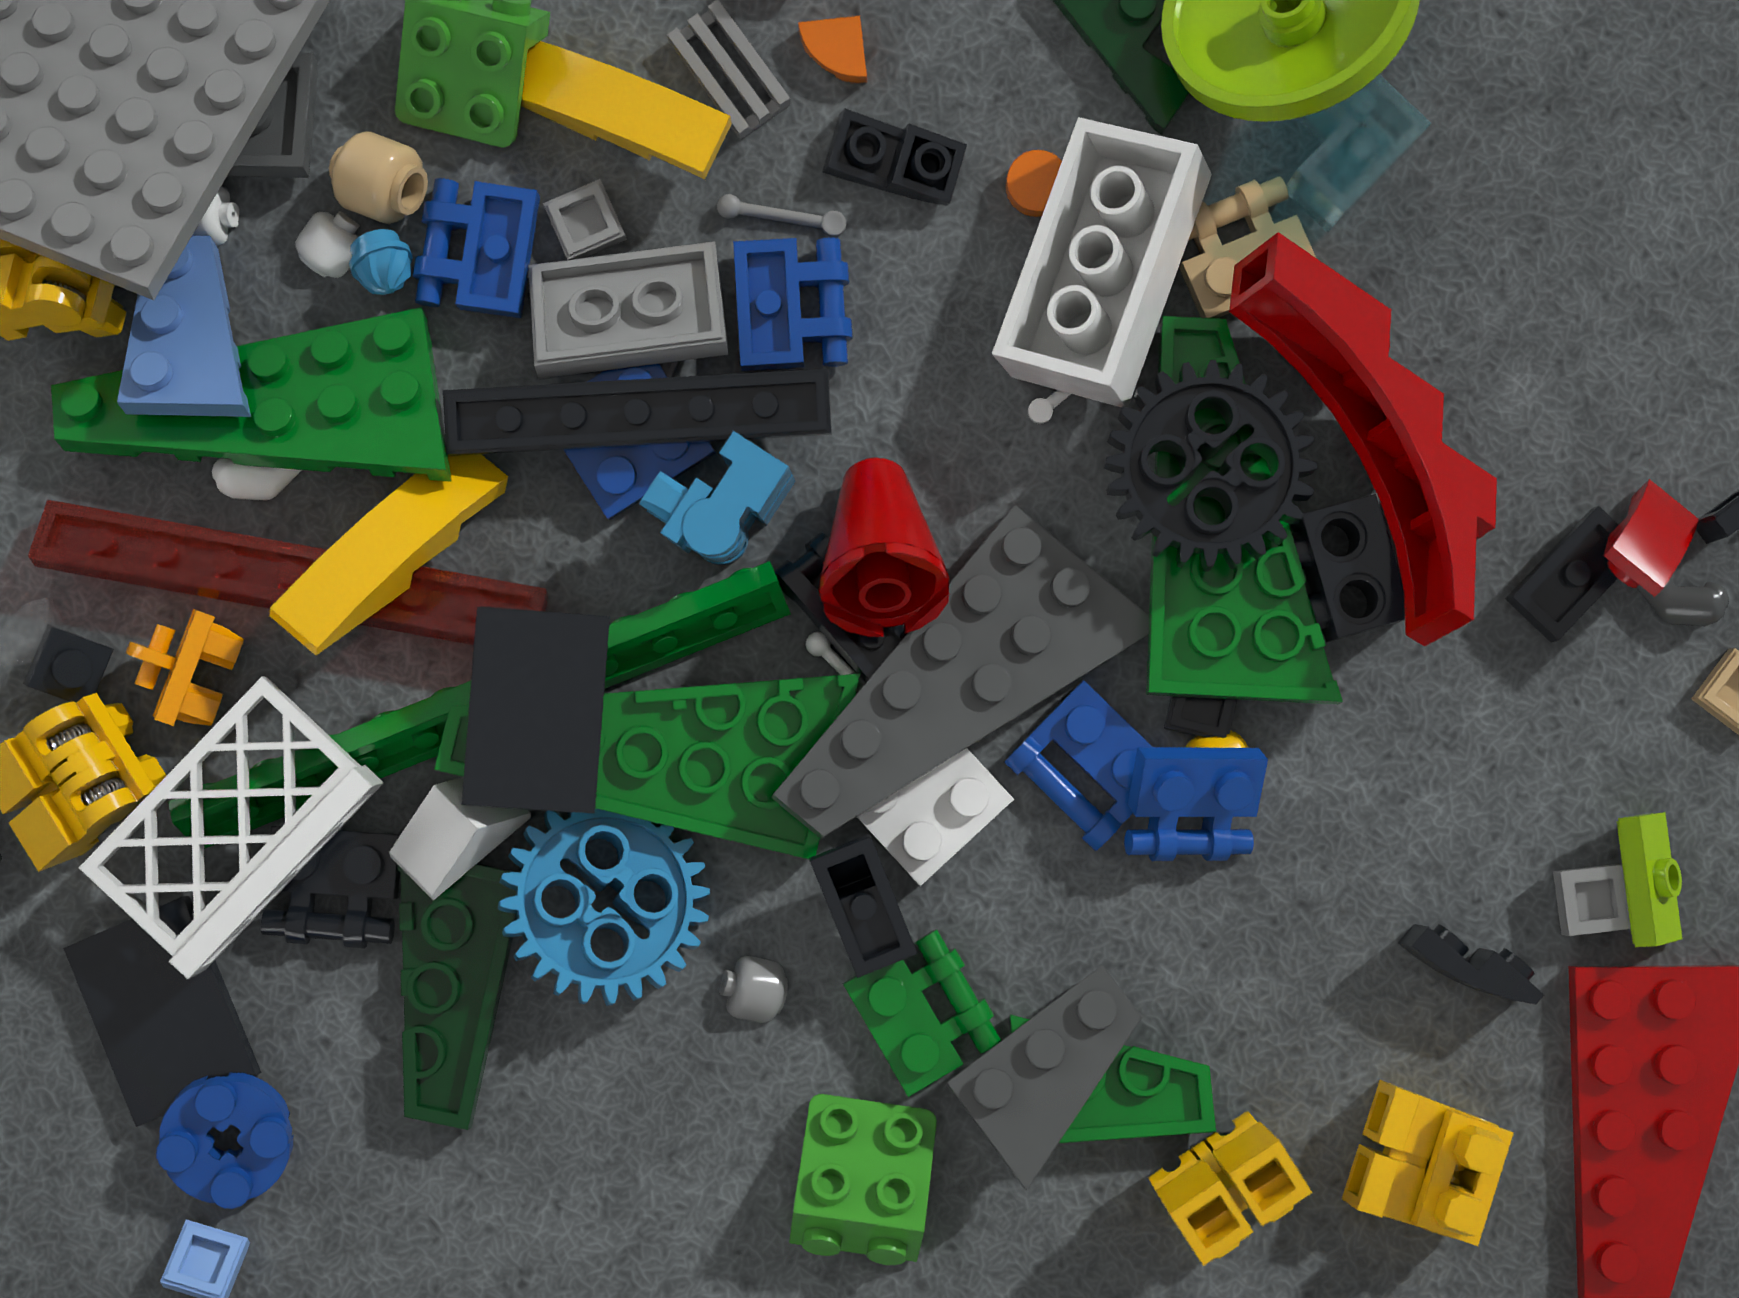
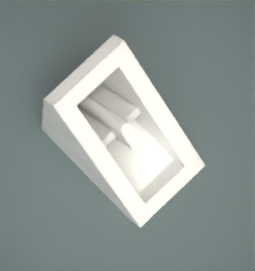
(451, 837)

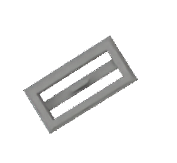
(699, 27)

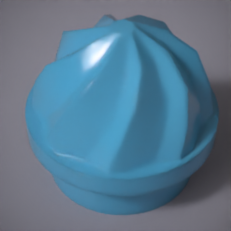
(380, 261)

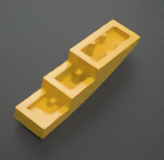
(622, 108)
(383, 550)

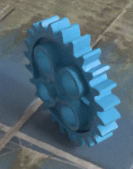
(564, 943)

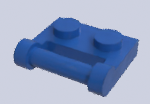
(1100, 745)

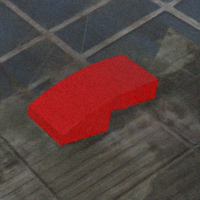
(1650, 539)

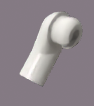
(250, 481)

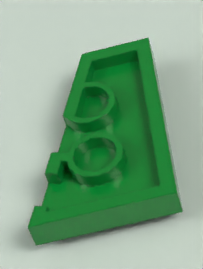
(1144, 1098)

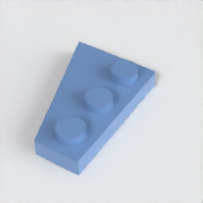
(183, 344)

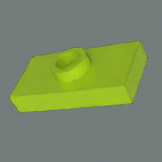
(1650, 879)

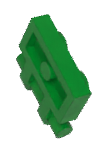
(904, 1022)

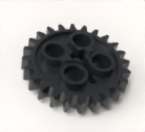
(1249, 505)

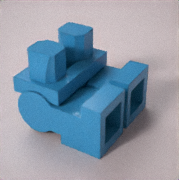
(719, 520)

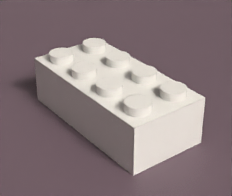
(1102, 262)

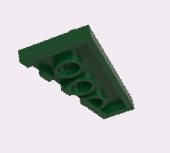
(451, 991)

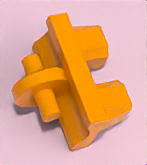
(179, 696)

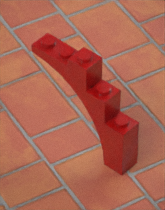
(1389, 414)

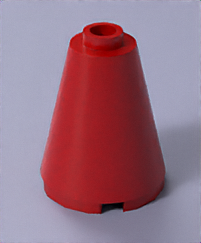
(881, 555)

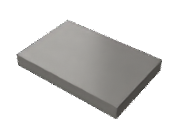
(627, 310)

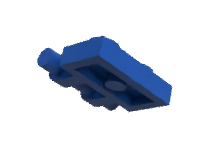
(495, 248)
(770, 305)
(1194, 784)

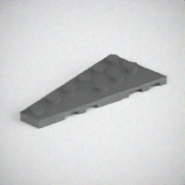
(1013, 634)

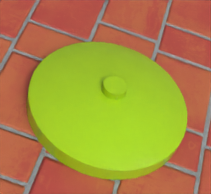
(1281, 54)

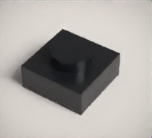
(67, 665)

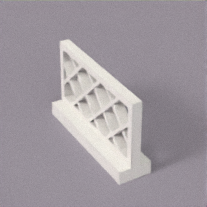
(271, 867)

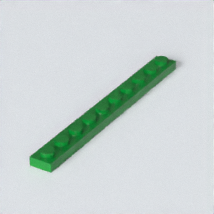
(415, 731)

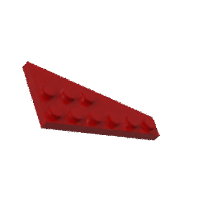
(1647, 1106)

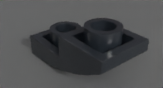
(894, 159)
(1485, 970)

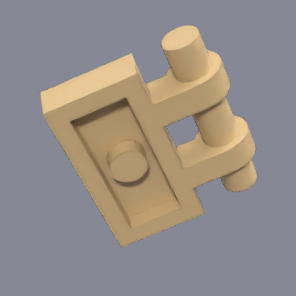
(1211, 272)

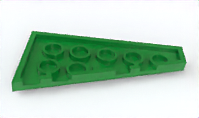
(315, 401)
(1228, 628)
(704, 755)

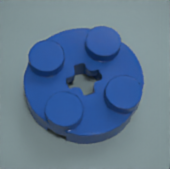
(229, 1175)

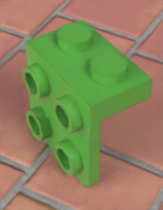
(466, 66)
(864, 1179)

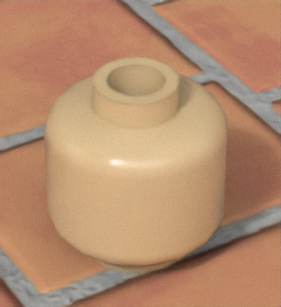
(378, 177)

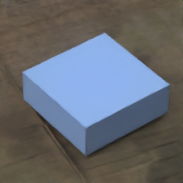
(205, 1261)

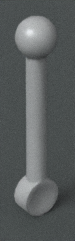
(832, 223)

